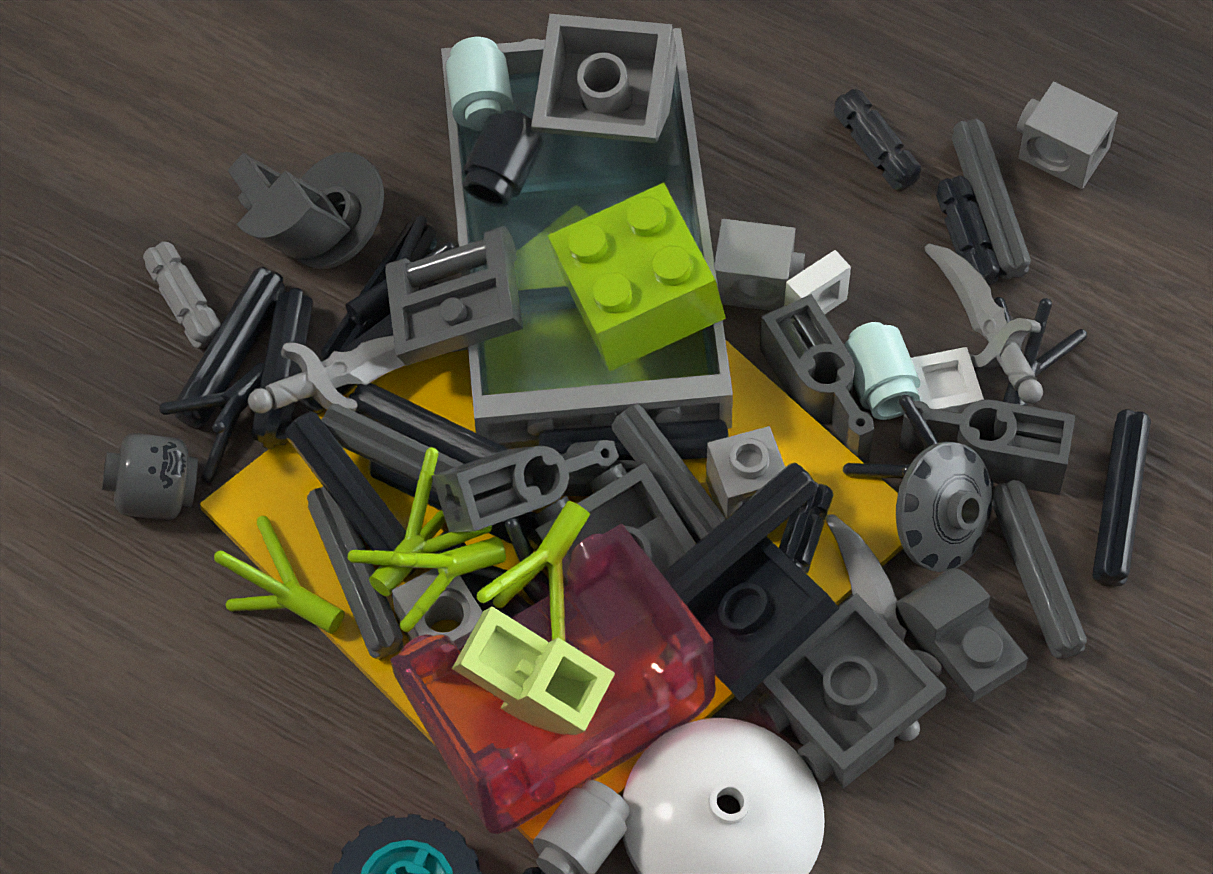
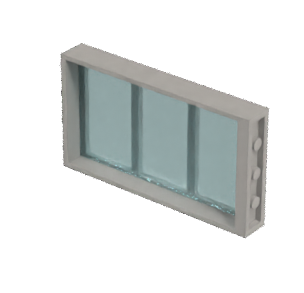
(551, 367)

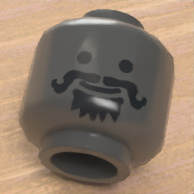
(151, 476)

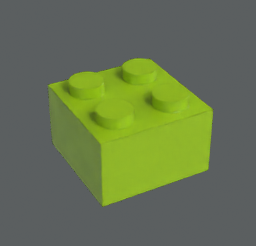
(637, 276)

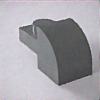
(285, 211)
(957, 628)

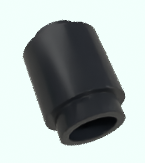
(502, 158)

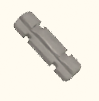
(182, 294)

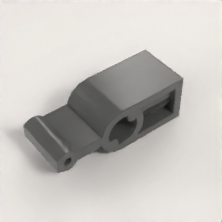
(816, 370)
(1021, 442)
(505, 478)

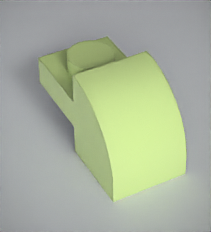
(535, 678)

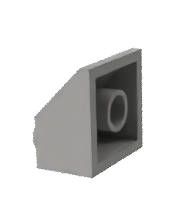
(605, 78)

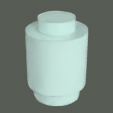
(477, 82)
(882, 369)

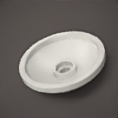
(676, 811)

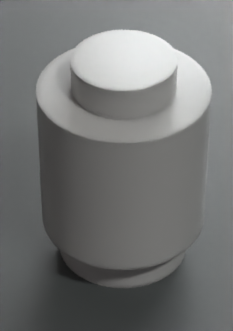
(582, 830)

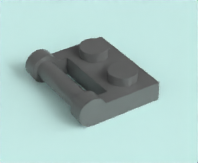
(458, 310)

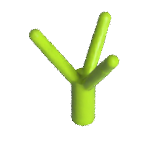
(418, 538)
(549, 554)
(449, 565)
(286, 595)

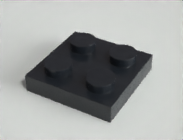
(759, 615)

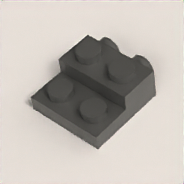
(626, 499)
(848, 693)

